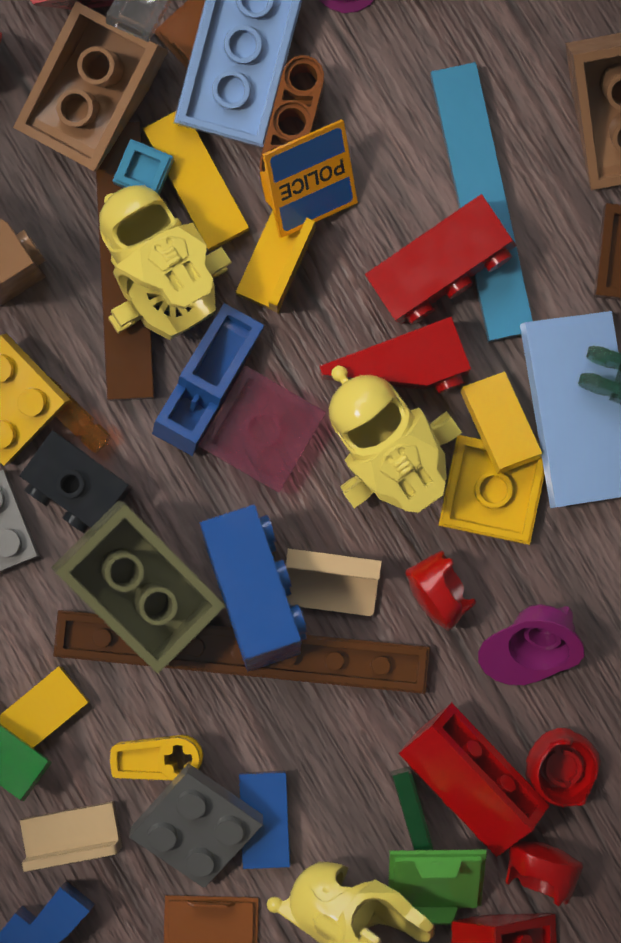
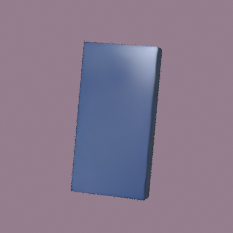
(267, 795)

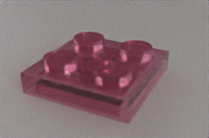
(262, 429)

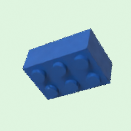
(254, 587)

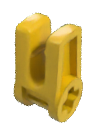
(151, 759)

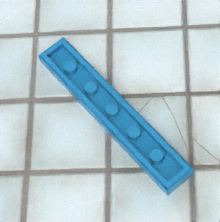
(474, 173)

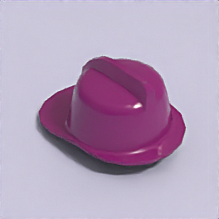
(533, 647)

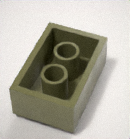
(138, 586)

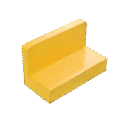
(274, 264)

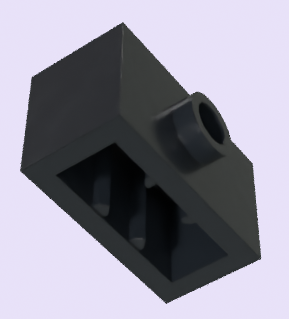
(72, 481)

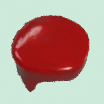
(439, 590)
(563, 767)
(544, 869)

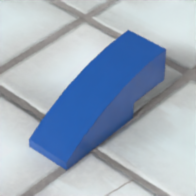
(207, 379)
(54, 921)

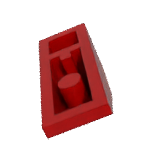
(412, 360)

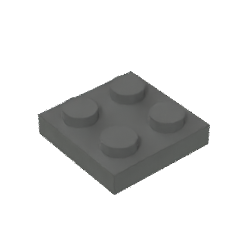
(196, 825)

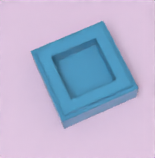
(143, 167)

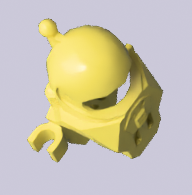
(158, 260)
(388, 444)
(344, 913)

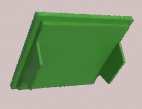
(438, 880)

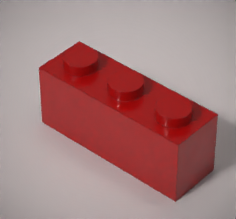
(441, 261)
(474, 780)

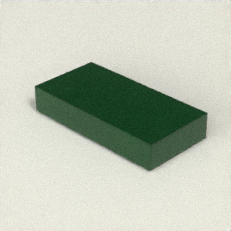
(411, 809)

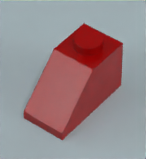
(505, 928)

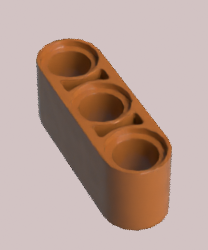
(294, 103)

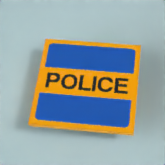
(309, 178)

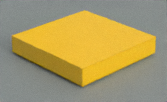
(490, 502)

